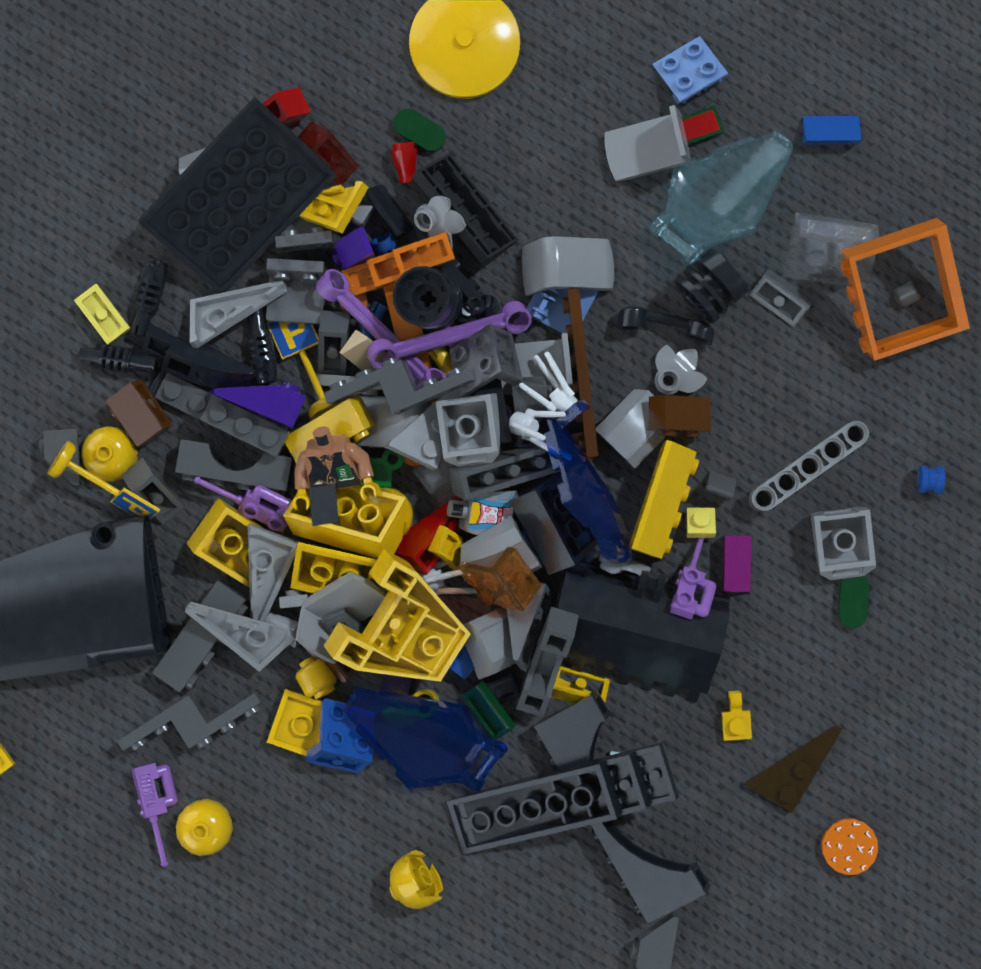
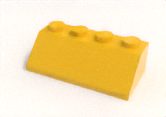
(663, 499)
(363, 524)
(319, 567)

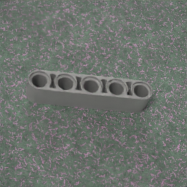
(820, 459)

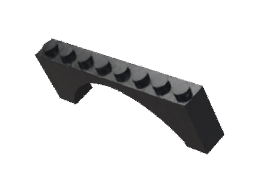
(652, 881)

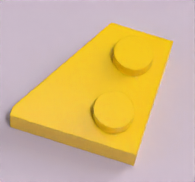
(335, 206)

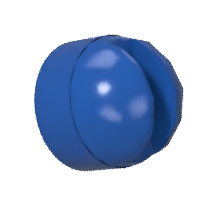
(384, 243)

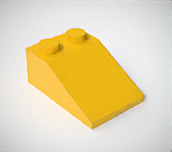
(224, 540)

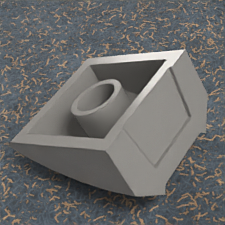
(469, 429)
(628, 430)
(843, 542)
(489, 546)
(490, 643)

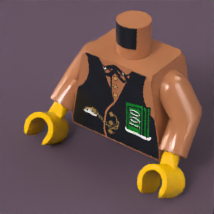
(330, 462)

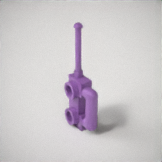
(254, 508)
(691, 580)
(148, 797)

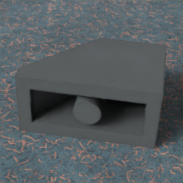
(333, 335)
(523, 401)
(52, 443)
(149, 485)
(656, 944)

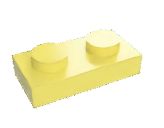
(102, 314)

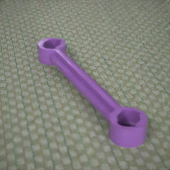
(370, 321)
(450, 335)

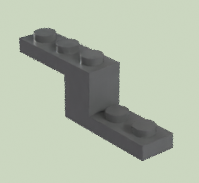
(398, 385)
(222, 415)
(191, 722)

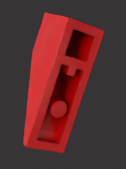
(416, 542)

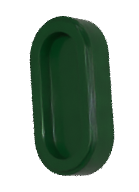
(419, 130)
(853, 601)

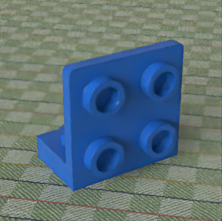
(339, 742)

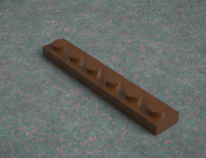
(578, 361)

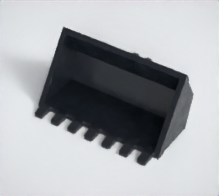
(630, 629)

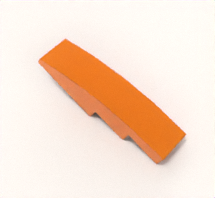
(389, 267)

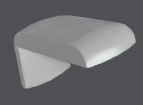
(647, 147)
(567, 264)
(526, 351)
(387, 424)
(349, 592)

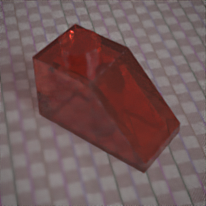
(330, 150)

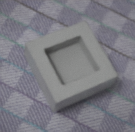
(293, 599)

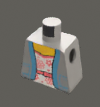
(482, 511)

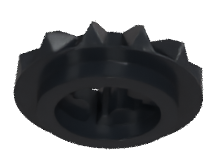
(478, 308)

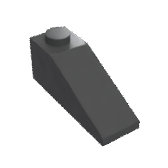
(527, 626)

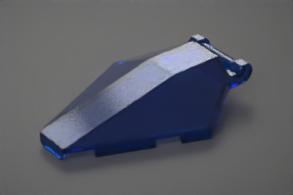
(586, 493)
(423, 738)

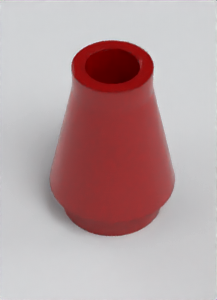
(404, 158)

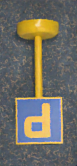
(295, 339)
(123, 499)

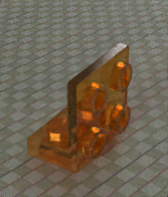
(506, 584)

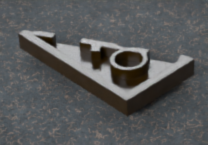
(790, 777)

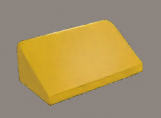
(571, 692)

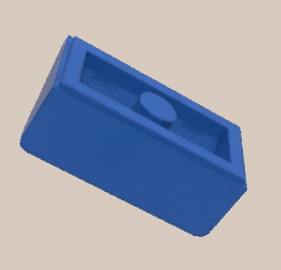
(831, 130)

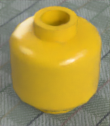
(315, 678)

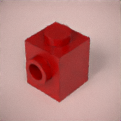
(288, 106)

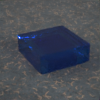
(572, 413)

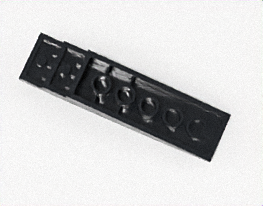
(563, 799)

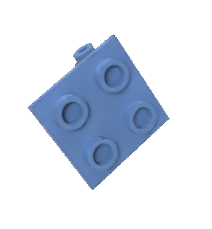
(690, 70)
(548, 307)

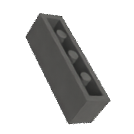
(508, 469)
(196, 643)

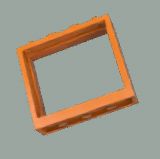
(957, 316)

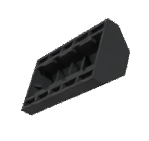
(485, 231)

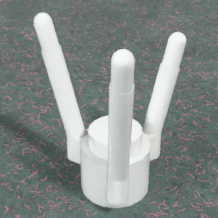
(562, 396)
(527, 426)
(436, 578)

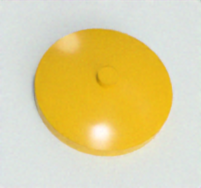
(464, 46)

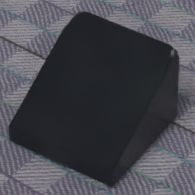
(502, 685)

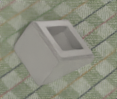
(362, 215)

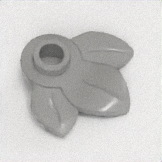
(438, 218)
(680, 368)
(615, 566)

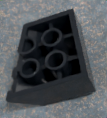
(550, 526)

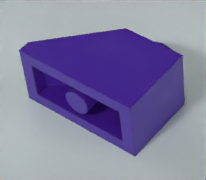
(353, 249)

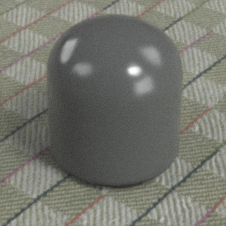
(907, 294)

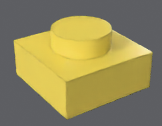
(700, 522)

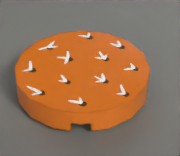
(849, 846)

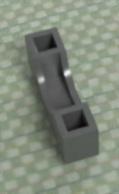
(198, 460)
(546, 661)

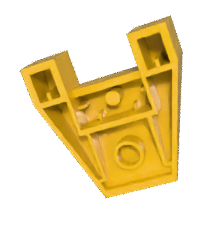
(408, 633)

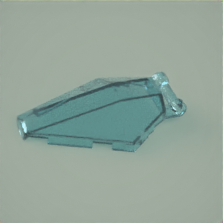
(722, 194)

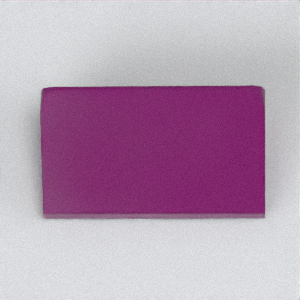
(736, 563)

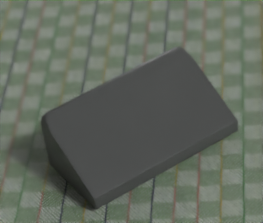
(781, 298)

